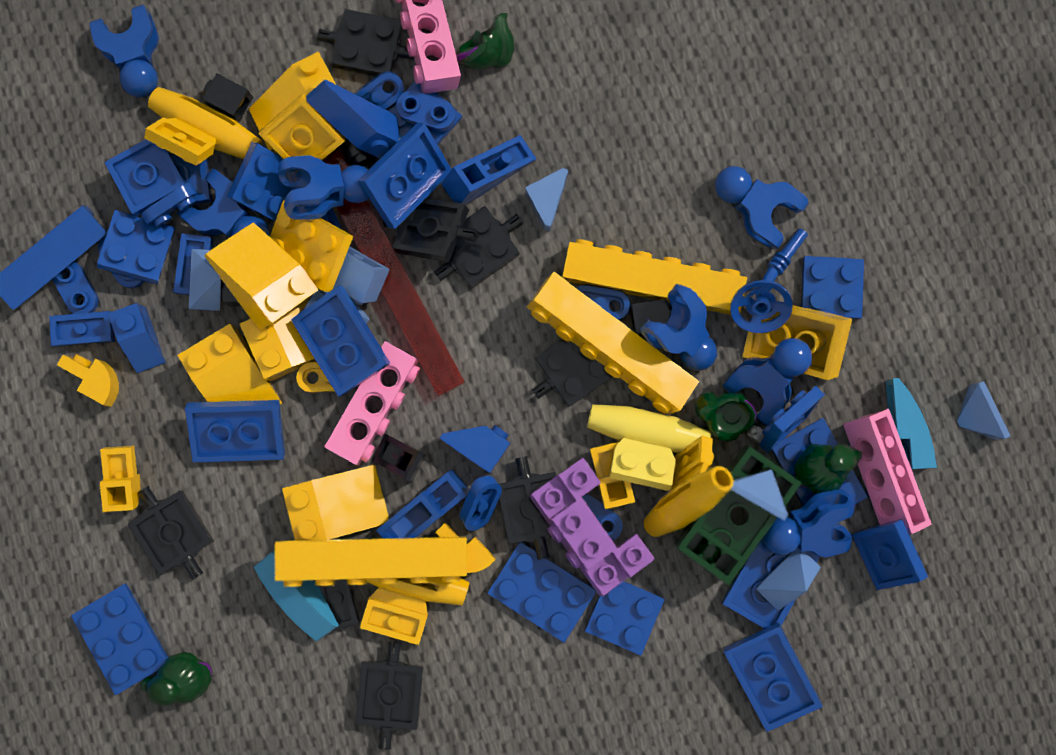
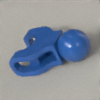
(131, 51)
(320, 186)
(756, 202)
(224, 215)
(684, 330)
(772, 375)
(814, 526)

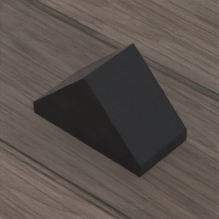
(398, 457)

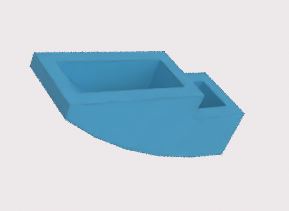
(910, 425)
(302, 604)

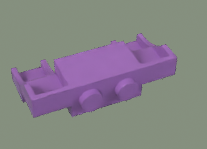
(581, 532)

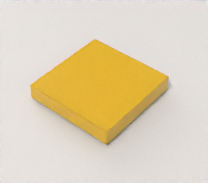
(301, 132)

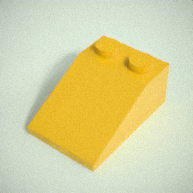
(297, 79)
(260, 275)
(822, 331)
(278, 346)
(226, 368)
(336, 505)

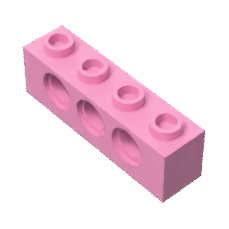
(432, 75)
(342, 439)
(887, 471)

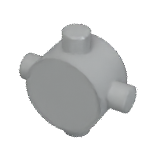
(755, 434)

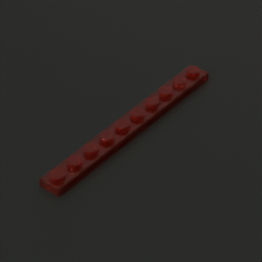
(399, 292)

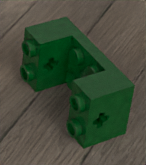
(719, 542)

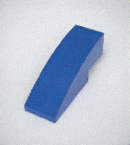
(426, 508)

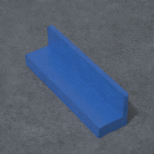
(49, 256)

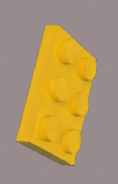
(314, 245)

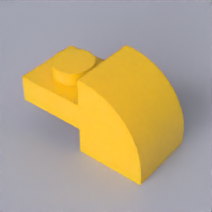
(98, 380)
(120, 479)
(612, 491)
(477, 554)

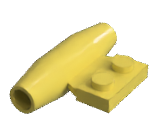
(645, 442)

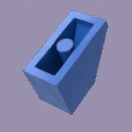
(137, 337)
(479, 444)

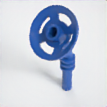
(762, 302)

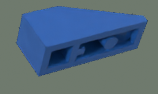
(359, 120)
(487, 170)

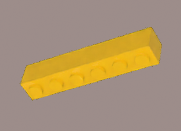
(649, 277)
(612, 344)
(370, 558)

